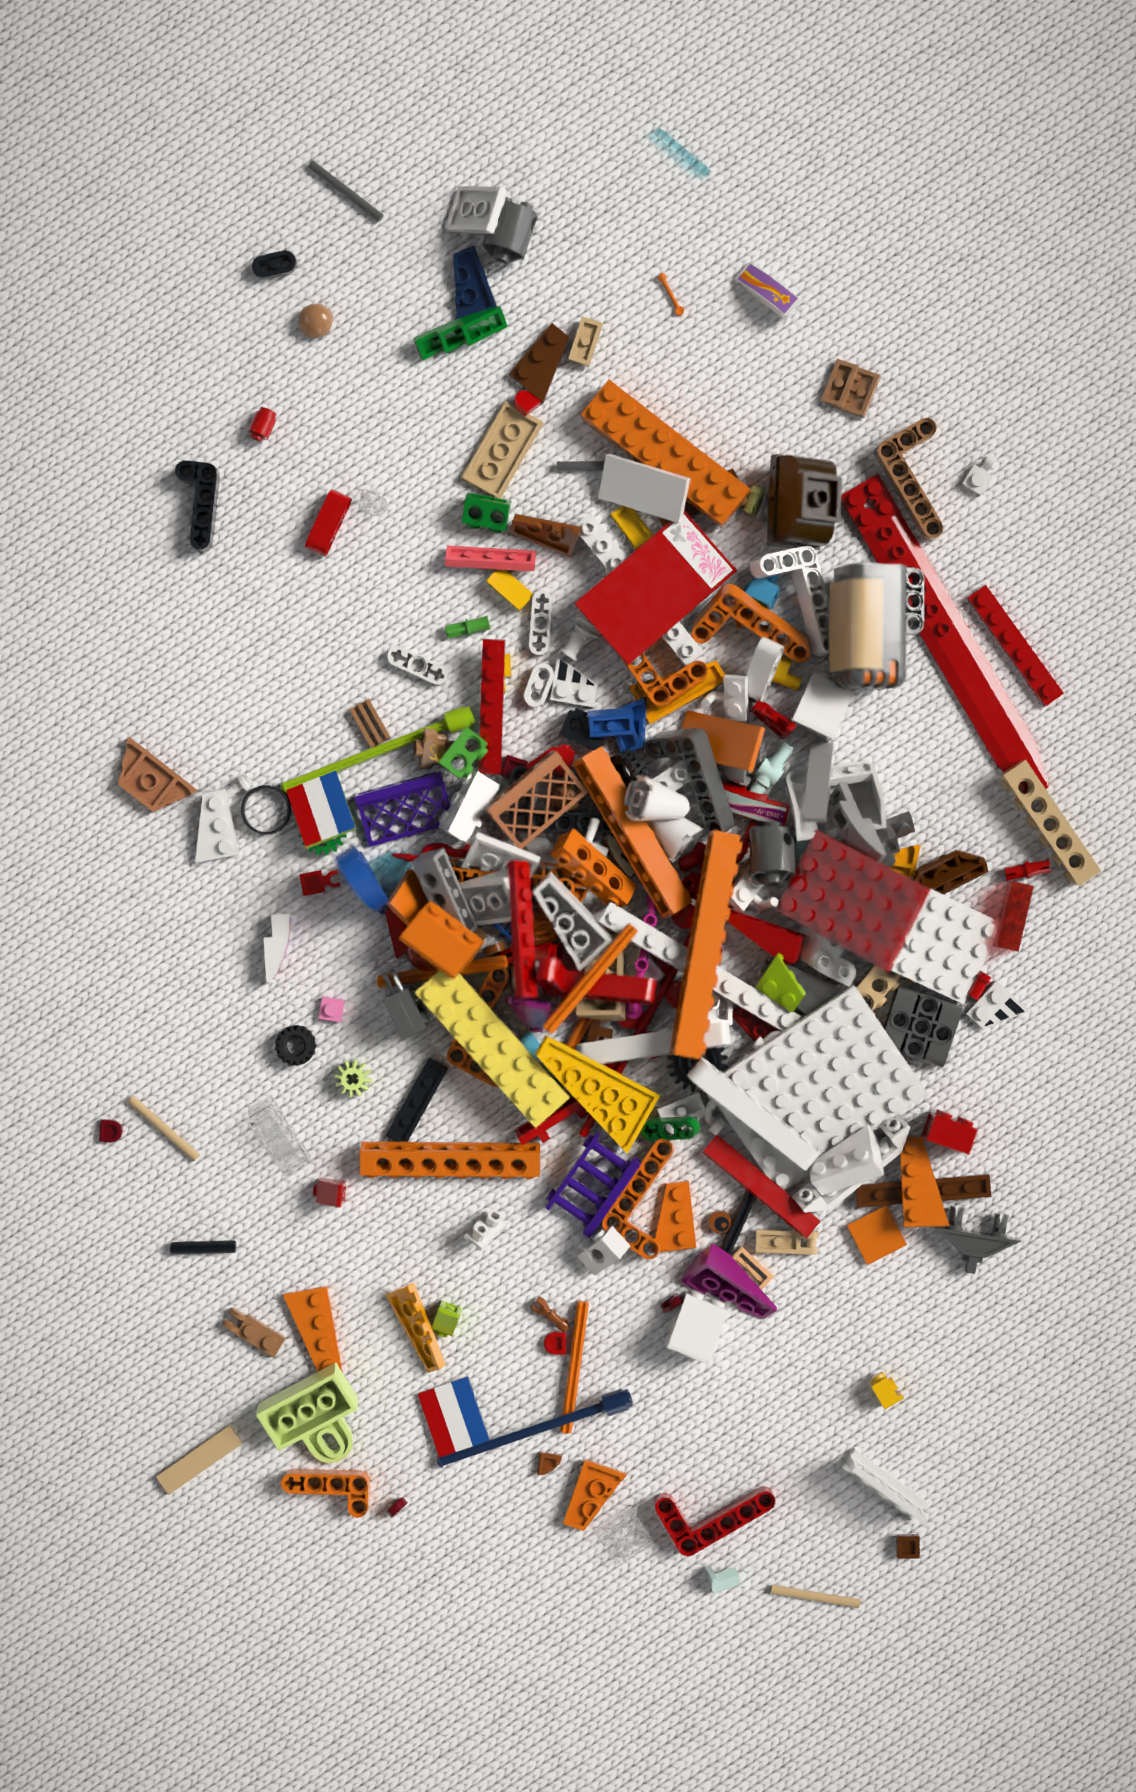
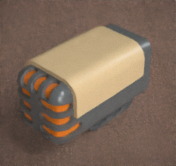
(871, 623)

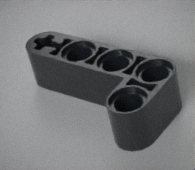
(199, 507)

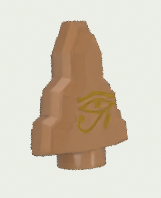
(431, 748)

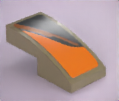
(614, 854)

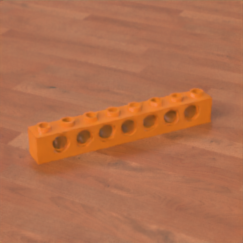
(441, 1151)

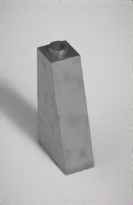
(816, 990)

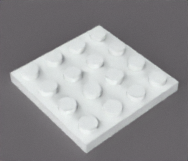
(947, 946)

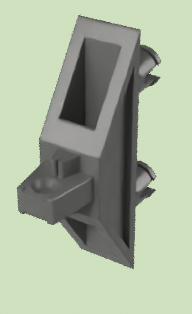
(974, 1244)

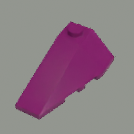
(530, 1011)
(723, 1277)

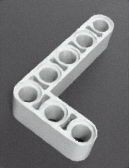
(805, 590)

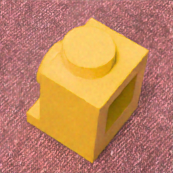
(885, 1390)

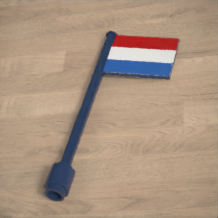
(460, 1428)

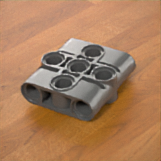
(947, 1017)

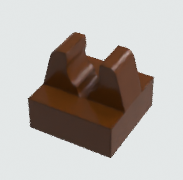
(598, 1031)

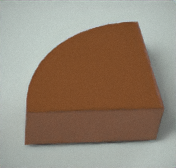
(548, 1462)

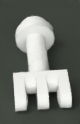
(245, 782)

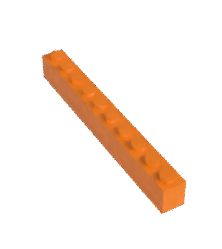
(705, 944)

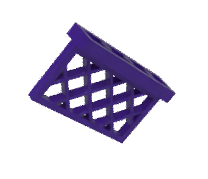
(396, 790)

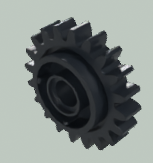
(683, 1066)

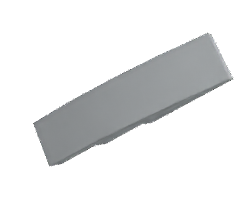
(818, 782)

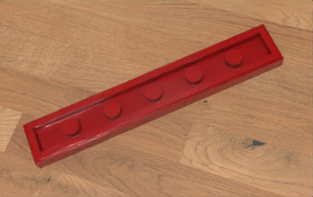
(760, 1186)

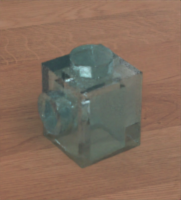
(393, 867)

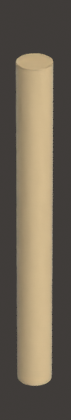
(162, 1127)
(815, 1596)

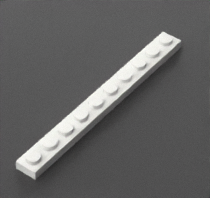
(675, 955)

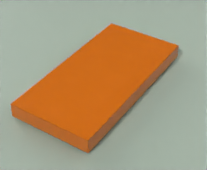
(731, 741)

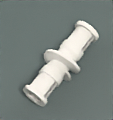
(579, 638)

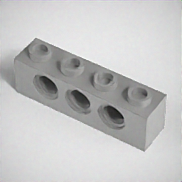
(442, 886)

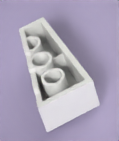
(572, 921)

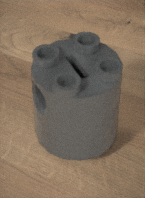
(511, 233)
(772, 854)

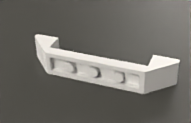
(890, 1147)

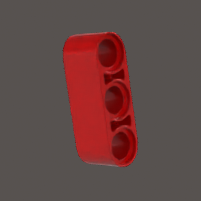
(328, 522)

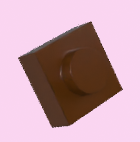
(907, 1546)

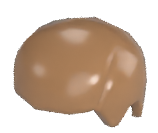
(315, 320)

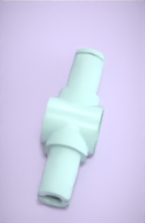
(771, 769)

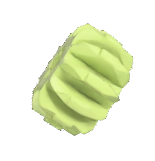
(351, 1070)

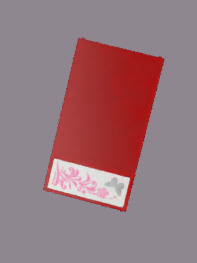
(655, 588)

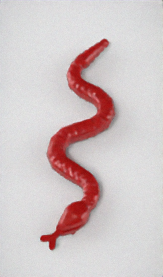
(434, 846)

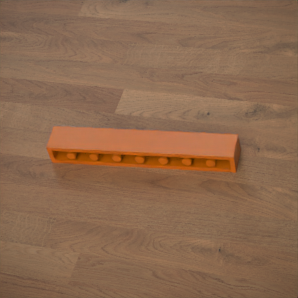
(633, 836)

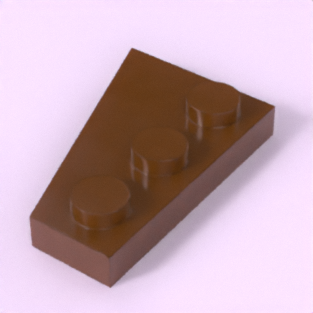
(540, 363)

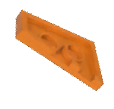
(591, 1491)

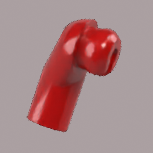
(692, 858)

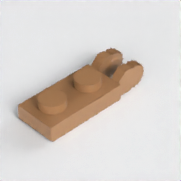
(255, 1332)

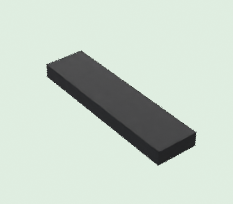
(417, 1101)

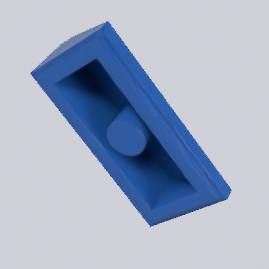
(610, 722)

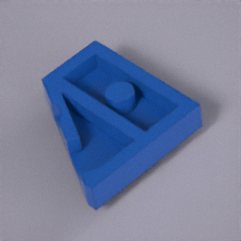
(637, 740)

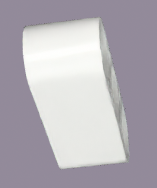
(763, 668)

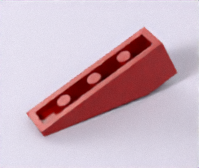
(769, 936)

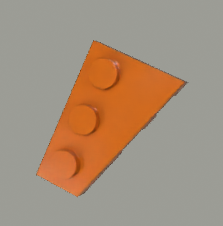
(675, 1221)

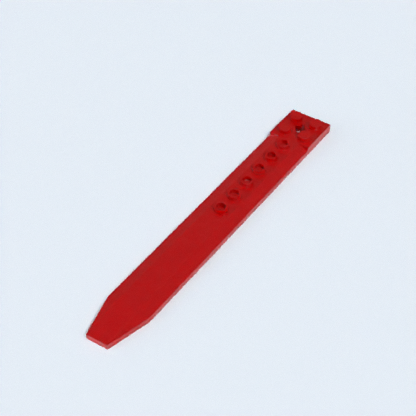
(946, 632)

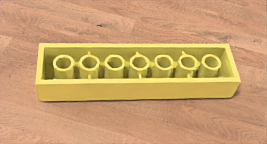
(493, 1046)

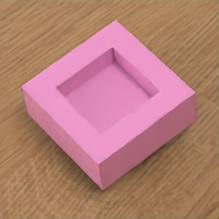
(331, 1009)

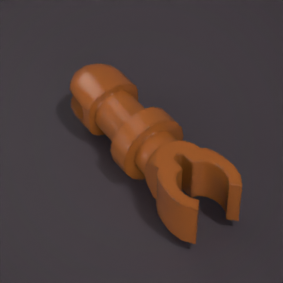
(561, 1323)

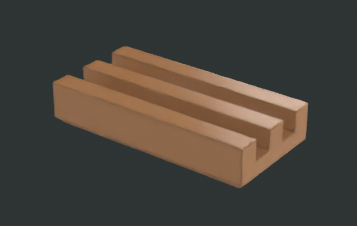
(360, 706)

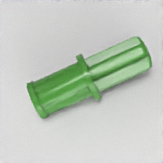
(467, 627)

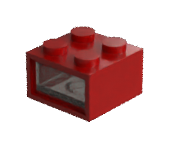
(948, 1132)

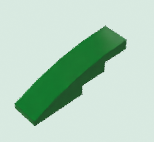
(460, 332)

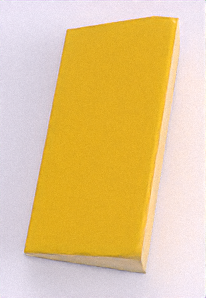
(510, 588)

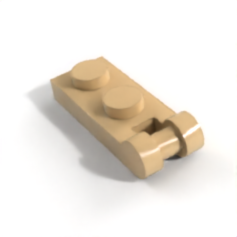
(784, 1242)

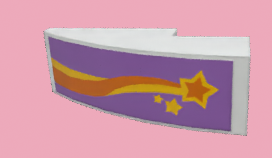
(768, 290)
(276, 946)

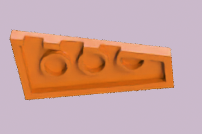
(919, 1189)
(315, 1322)

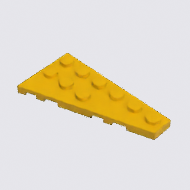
(608, 1096)

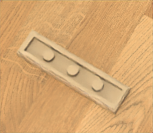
(199, 1459)

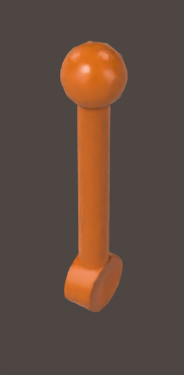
(679, 310)

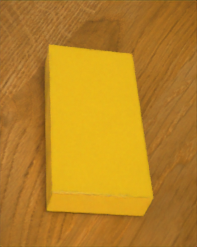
(631, 526)

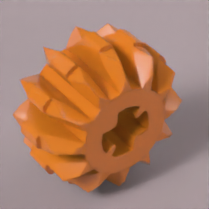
(543, 927)

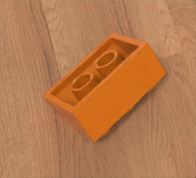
(442, 940)

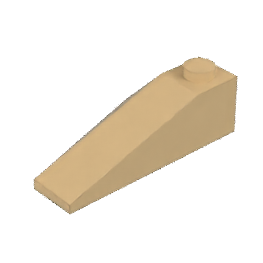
(601, 1009)

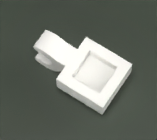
(978, 477)

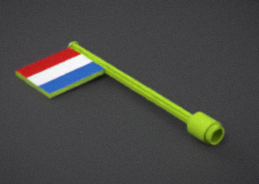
(319, 796)

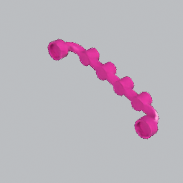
(635, 1010)

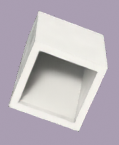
(821, 707)
(697, 1326)

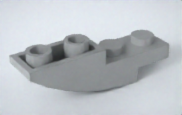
(856, 831)

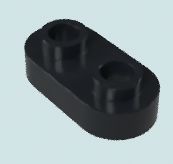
(274, 264)

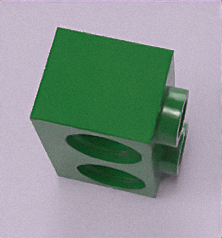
(487, 506)

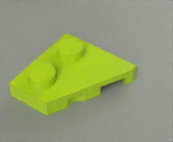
(781, 985)

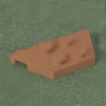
(151, 779)

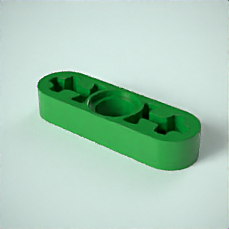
(676, 1122)

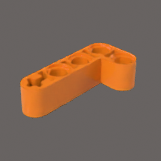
(327, 1488)

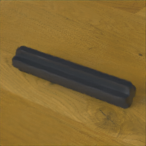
(738, 1222)
(203, 1247)

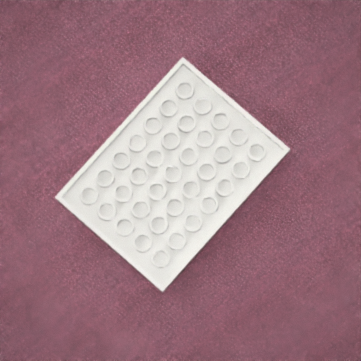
(824, 1081)

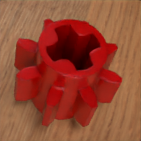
(692, 883)

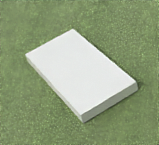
(644, 488)

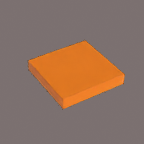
(407, 898)
(876, 1234)

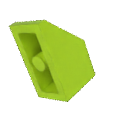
(446, 1319)

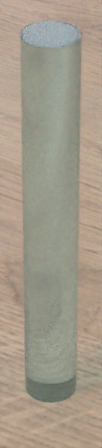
(681, 151)

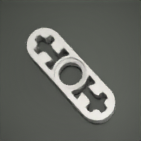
(547, 607)
(405, 652)

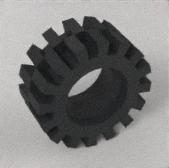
(631, 761)
(309, 1045)

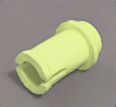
(753, 500)

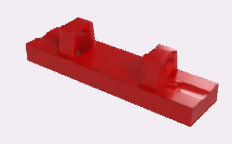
(528, 1132)

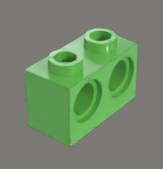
(459, 750)

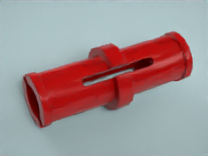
(1027, 869)

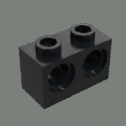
(581, 736)

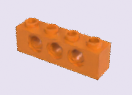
(593, 869)

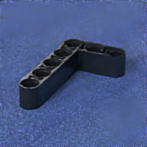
(573, 817)

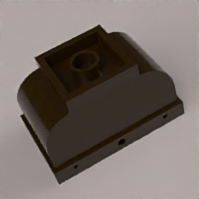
(802, 501)

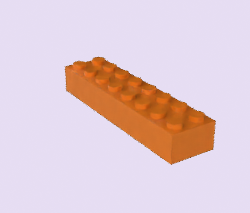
(658, 445)

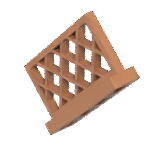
(523, 785)

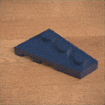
(471, 284)

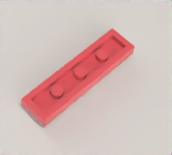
(490, 558)

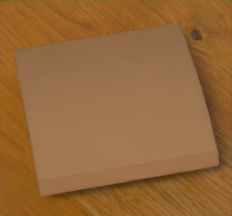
(850, 388)

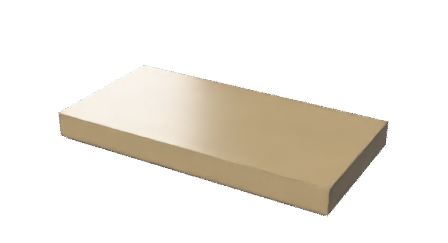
(502, 451)

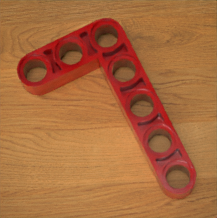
(616, 988)
(713, 1521)

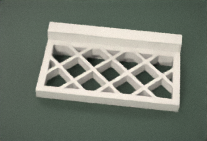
(885, 1485)

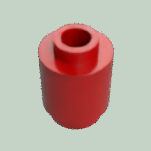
(262, 424)

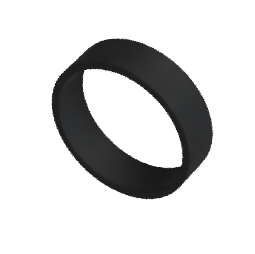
(244, 803)

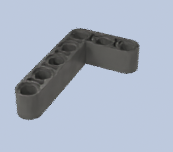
(702, 772)

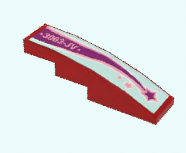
(755, 805)

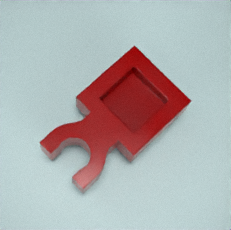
(315, 882)

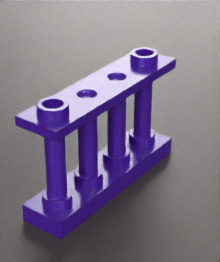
(602, 1203)

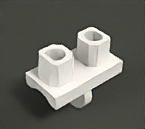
(485, 1229)

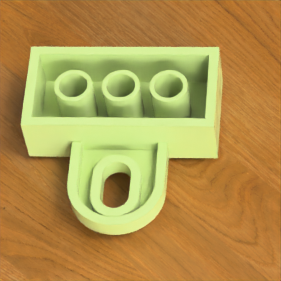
(311, 1410)

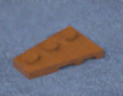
(546, 533)

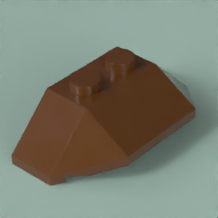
(950, 871)

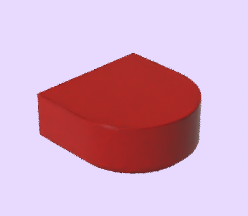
(526, 402)
(555, 1343)

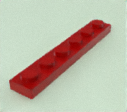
(1015, 645)
(492, 704)
(522, 929)

